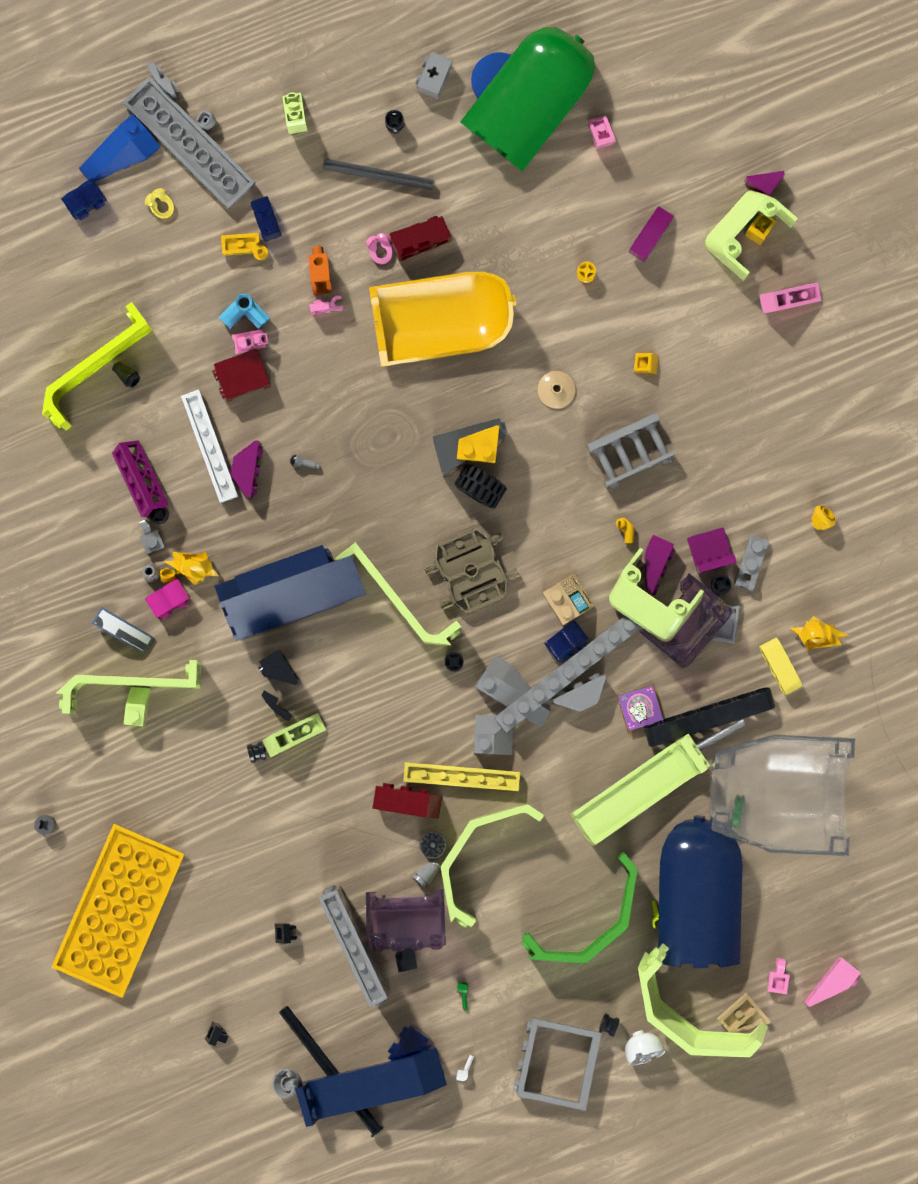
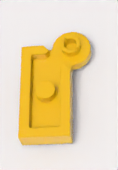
(243, 244)

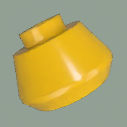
(823, 518)

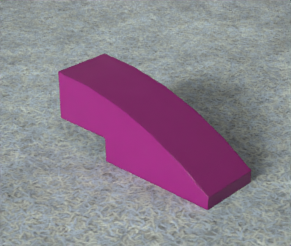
(651, 234)

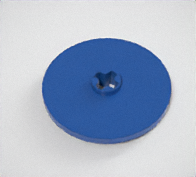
(486, 70)

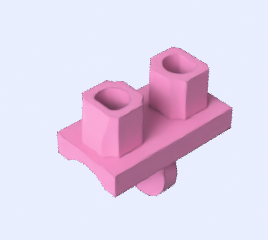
(249, 341)

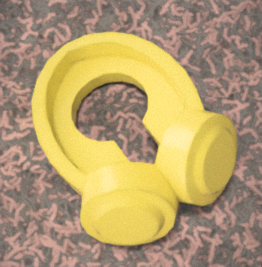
(161, 194)

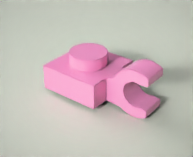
(322, 307)
(778, 980)

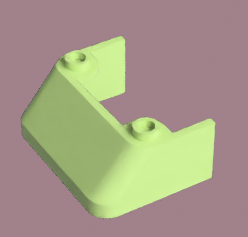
(721, 238)
(646, 610)

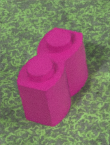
(168, 599)

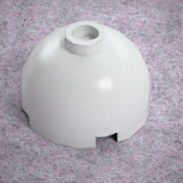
(643, 1047)

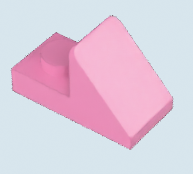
(601, 132)

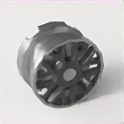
(432, 844)

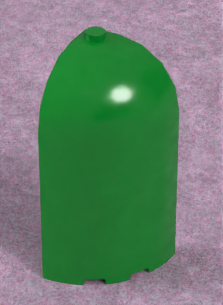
(531, 94)

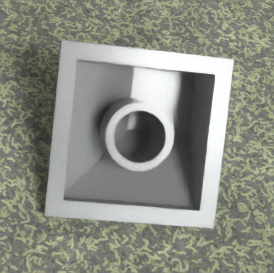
(491, 737)

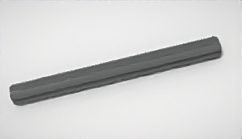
(378, 174)

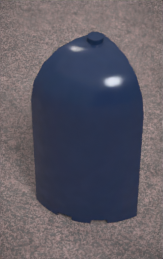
(700, 896)

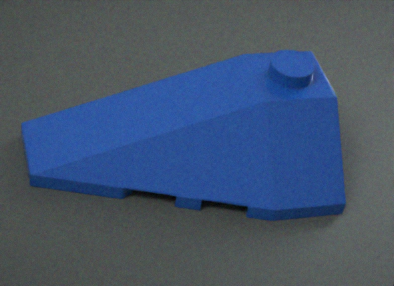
(122, 148)

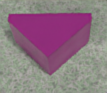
(765, 182)

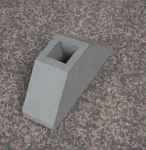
(582, 695)

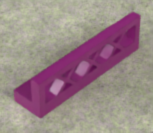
(135, 477)

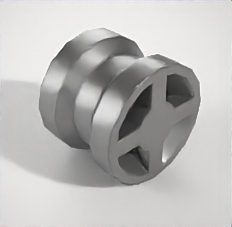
(47, 826)

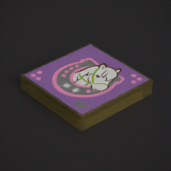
(640, 707)

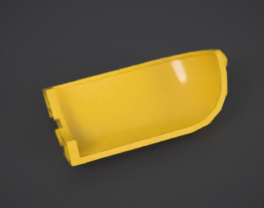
(441, 316)

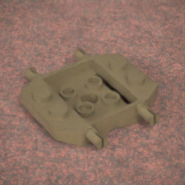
(459, 581)

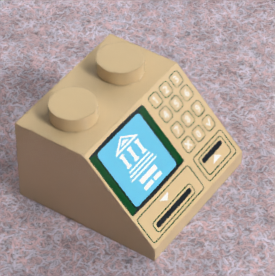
(568, 599)

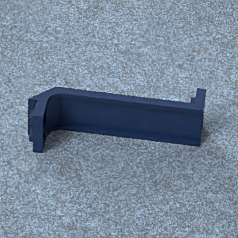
(371, 1086)

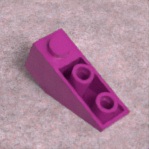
(655, 559)

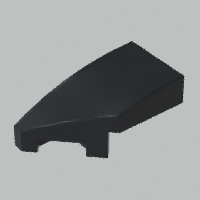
(272, 700)

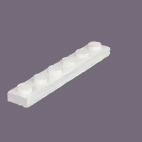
(209, 446)

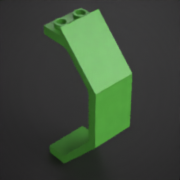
(602, 941)

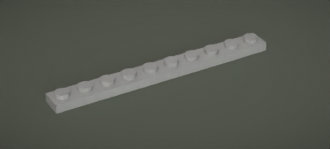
(566, 673)

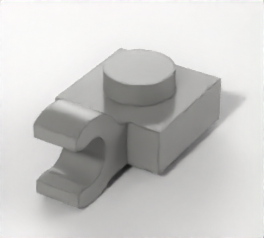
(151, 540)

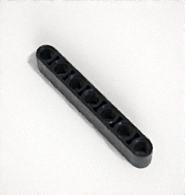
(709, 716)

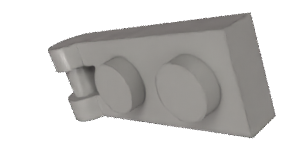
(751, 562)

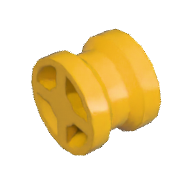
(586, 268)

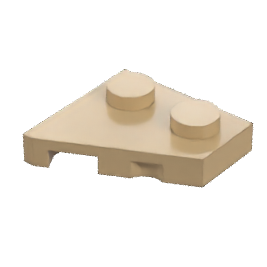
(742, 1015)

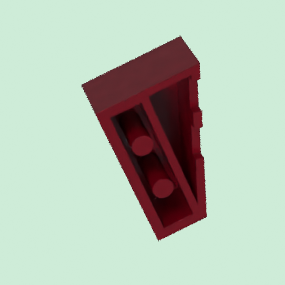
(419, 238)
(407, 801)

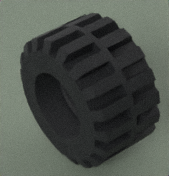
(480, 486)

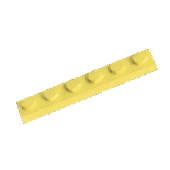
(461, 776)

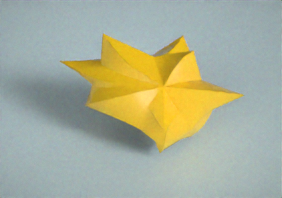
(193, 566)
(818, 634)

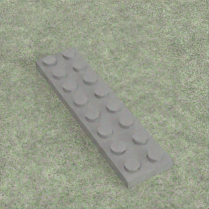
(189, 143)

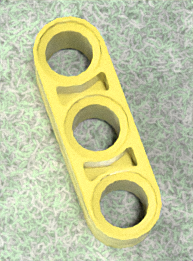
(780, 666)

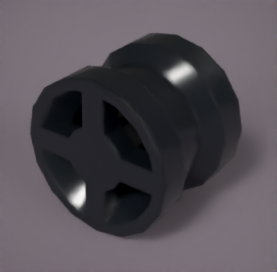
(455, 659)
(256, 752)
(609, 1025)

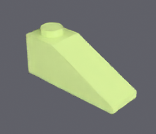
(294, 735)

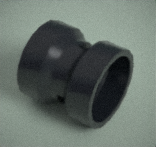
(394, 121)
(163, 513)
(724, 585)

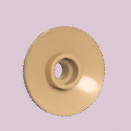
(556, 399)

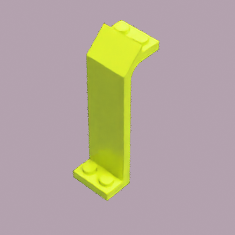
(92, 364)

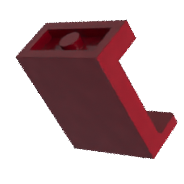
(241, 375)

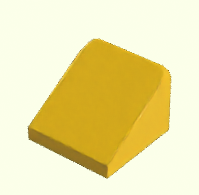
(646, 363)

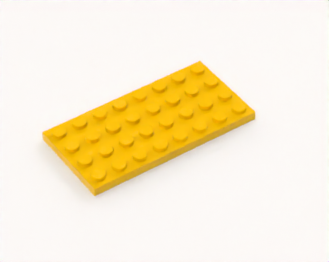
(118, 910)

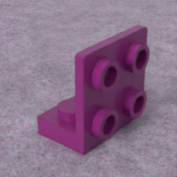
(710, 550)

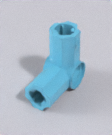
(252, 312)

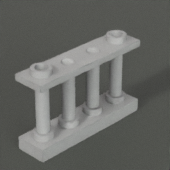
(615, 440)

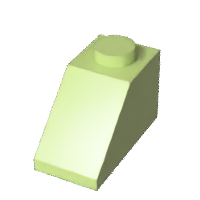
(137, 706)

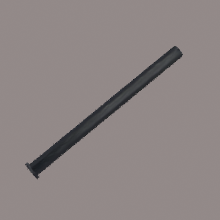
(325, 1064)

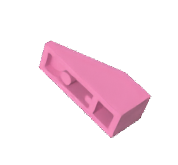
(790, 297)
(836, 980)

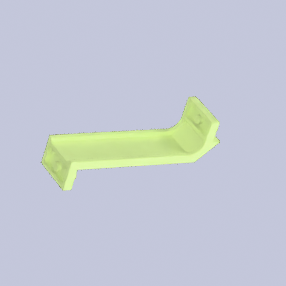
(439, 639)
(70, 689)
(639, 789)

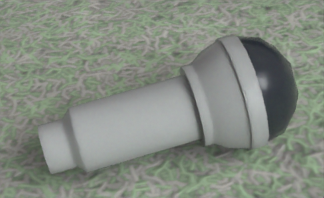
(298, 461)

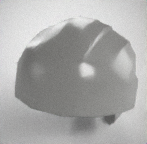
(285, 1082)

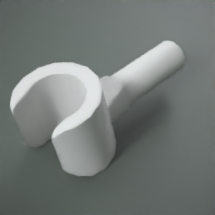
(462, 1075)

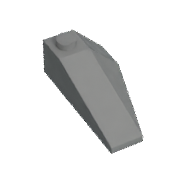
(506, 686)

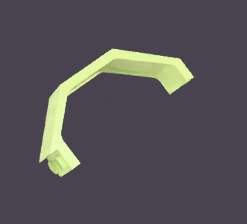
(462, 916)
(683, 1032)

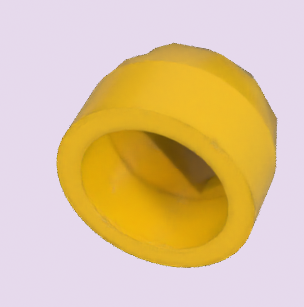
(167, 575)

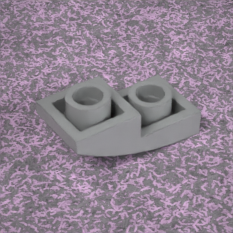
(169, 87)

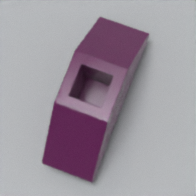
(246, 468)

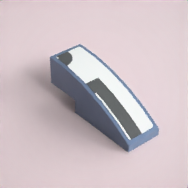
(122, 630)

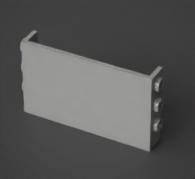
(354, 945)

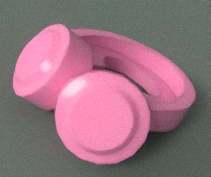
(384, 240)

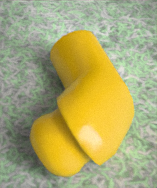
(627, 528)

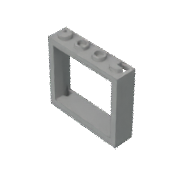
(589, 1067)

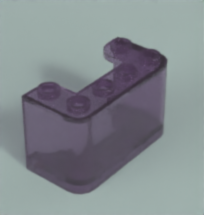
(405, 922)

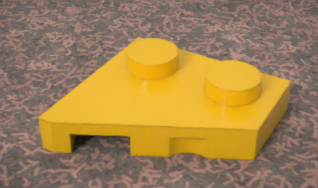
(479, 446)

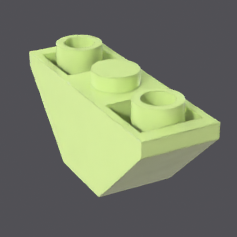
(294, 113)

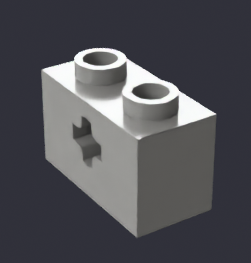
(433, 86)

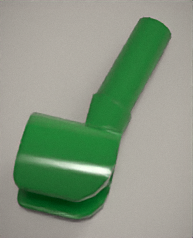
(463, 988)

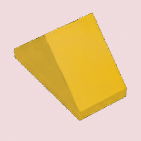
(760, 228)

